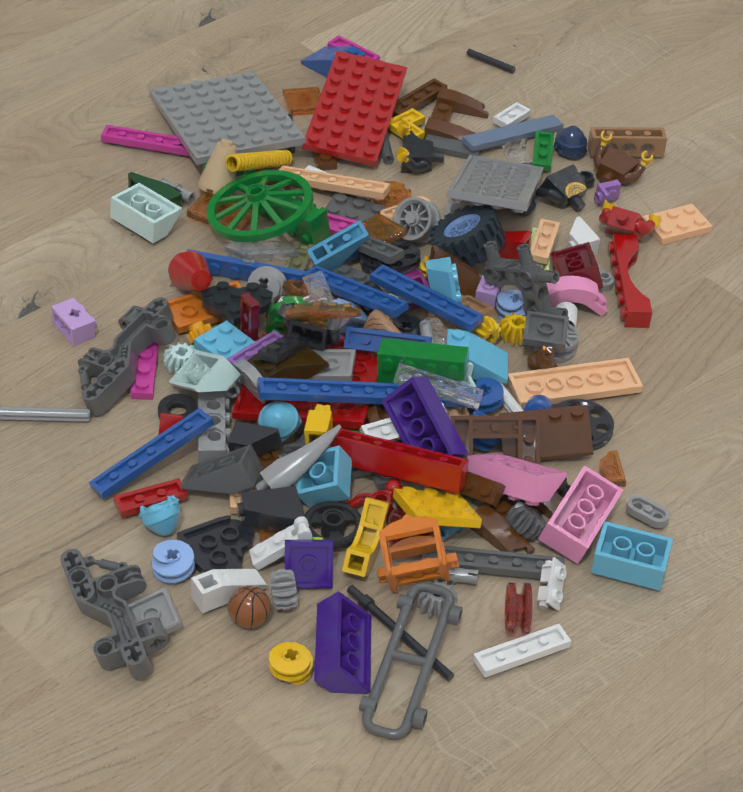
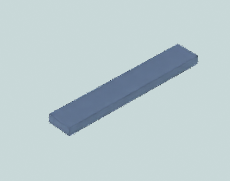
(511, 132)

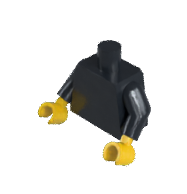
(416, 153)

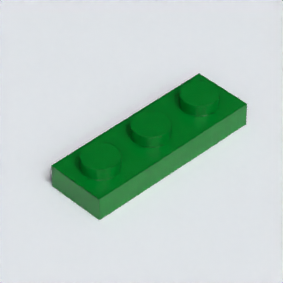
(543, 150)

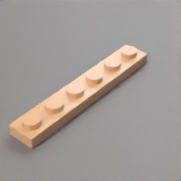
(342, 184)

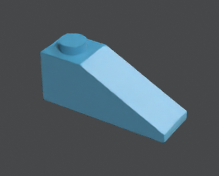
(338, 247)

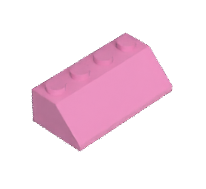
(522, 478)

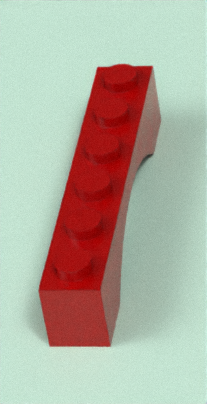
(635, 306)

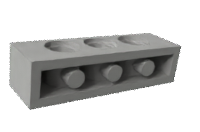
(213, 440)

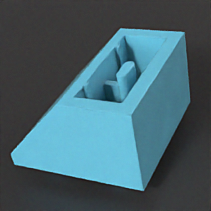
(444, 277)

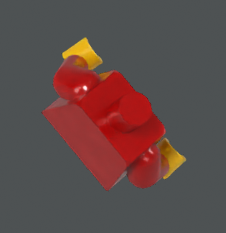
(626, 221)

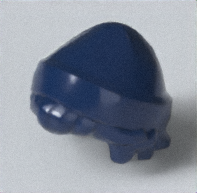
(571, 142)

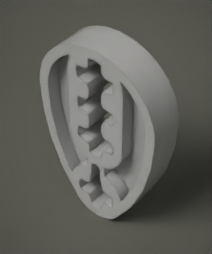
(249, 377)

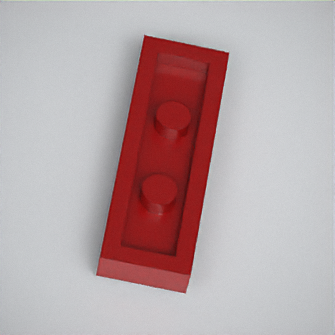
(130, 502)

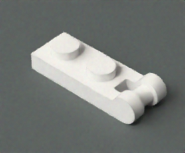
(274, 547)

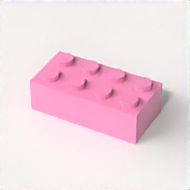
(580, 514)

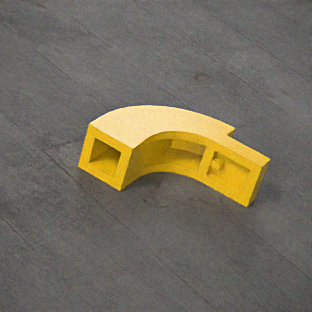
(365, 547)

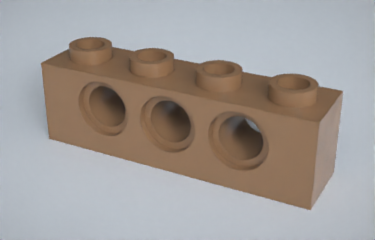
(630, 140)

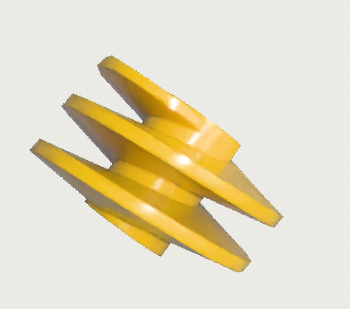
(291, 662)

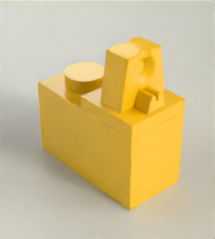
(318, 423)

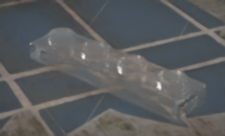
(445, 388)

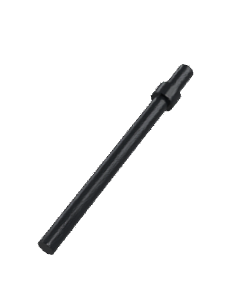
(368, 604)

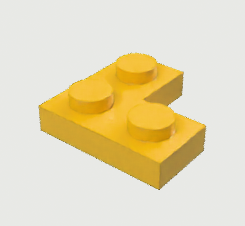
(414, 118)

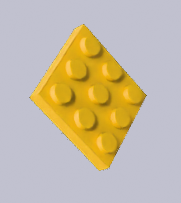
(443, 506)

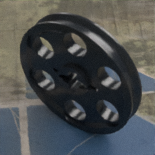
(405, 265)
(605, 421)

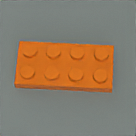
(189, 310)

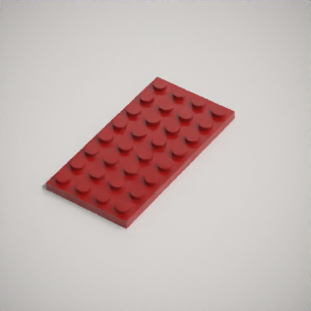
(355, 108)

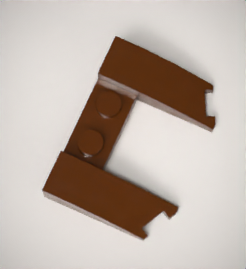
(447, 103)
(523, 428)
(497, 530)

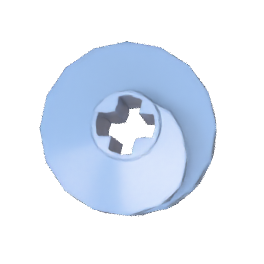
(510, 302)
(172, 561)

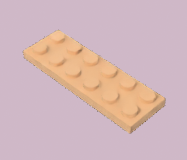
(576, 381)

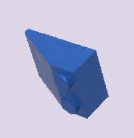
(323, 58)

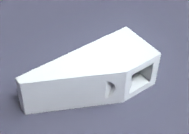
(217, 585)

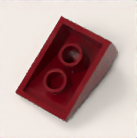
(577, 262)

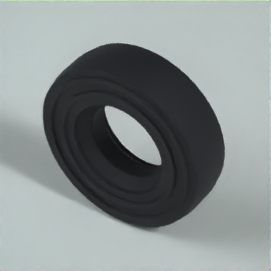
(177, 400)

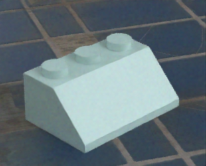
(144, 212)
(205, 373)

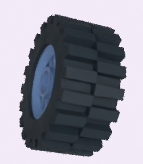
(466, 233)

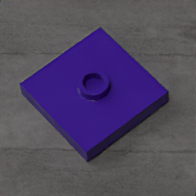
(310, 562)

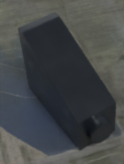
(270, 508)

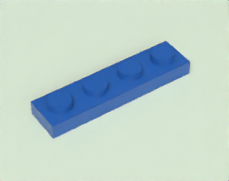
(370, 340)

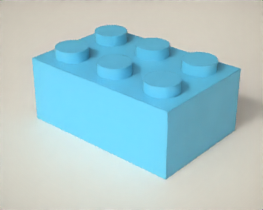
(631, 555)

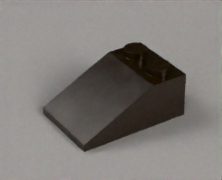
(298, 366)

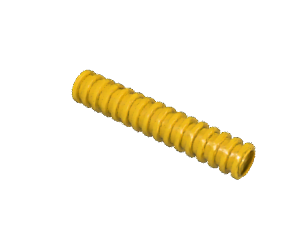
(258, 160)

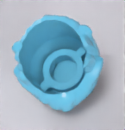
(280, 416)
(161, 517)

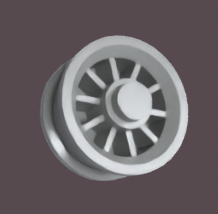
(417, 217)

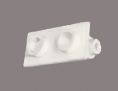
(554, 574)

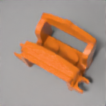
(417, 571)

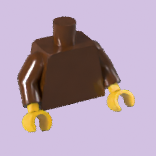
(616, 165)

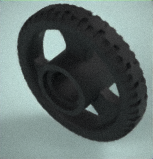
(333, 522)

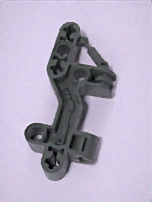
(117, 366)
(108, 605)

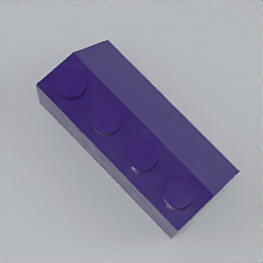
(422, 418)
(342, 646)

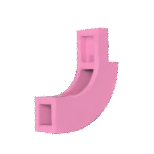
(577, 290)

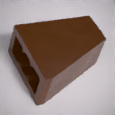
(467, 275)

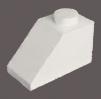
(581, 234)

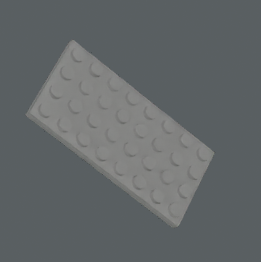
(496, 183)

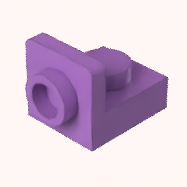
(607, 191)

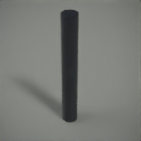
(499, 64)

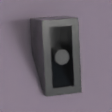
(260, 437)

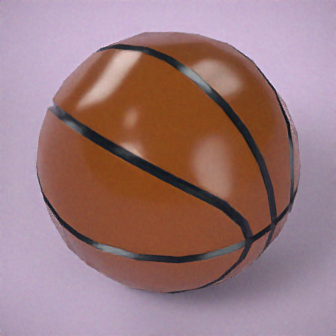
(249, 607)

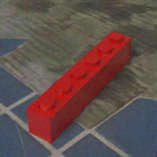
(403, 461)

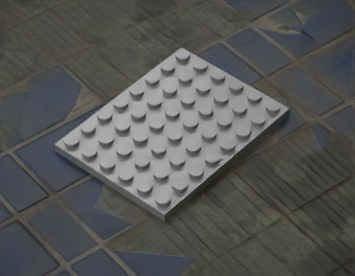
(228, 109)

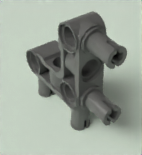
(525, 275)

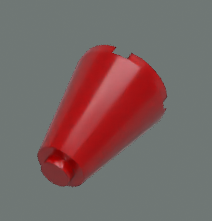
(189, 272)

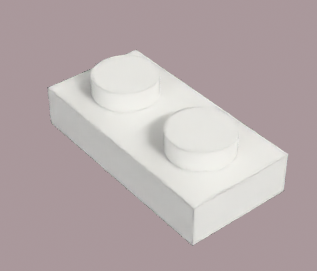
(511, 115)

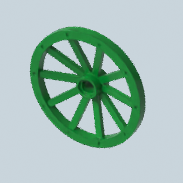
(259, 199)

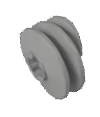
(273, 276)

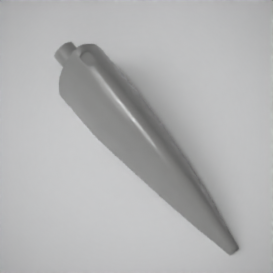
(290, 468)

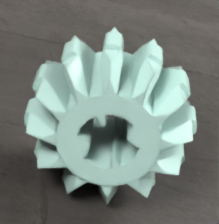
(176, 356)

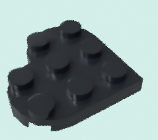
(225, 300)
(218, 543)

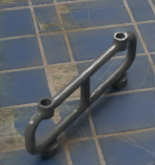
(414, 715)

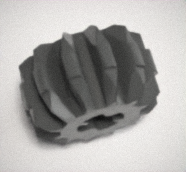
(525, 520)

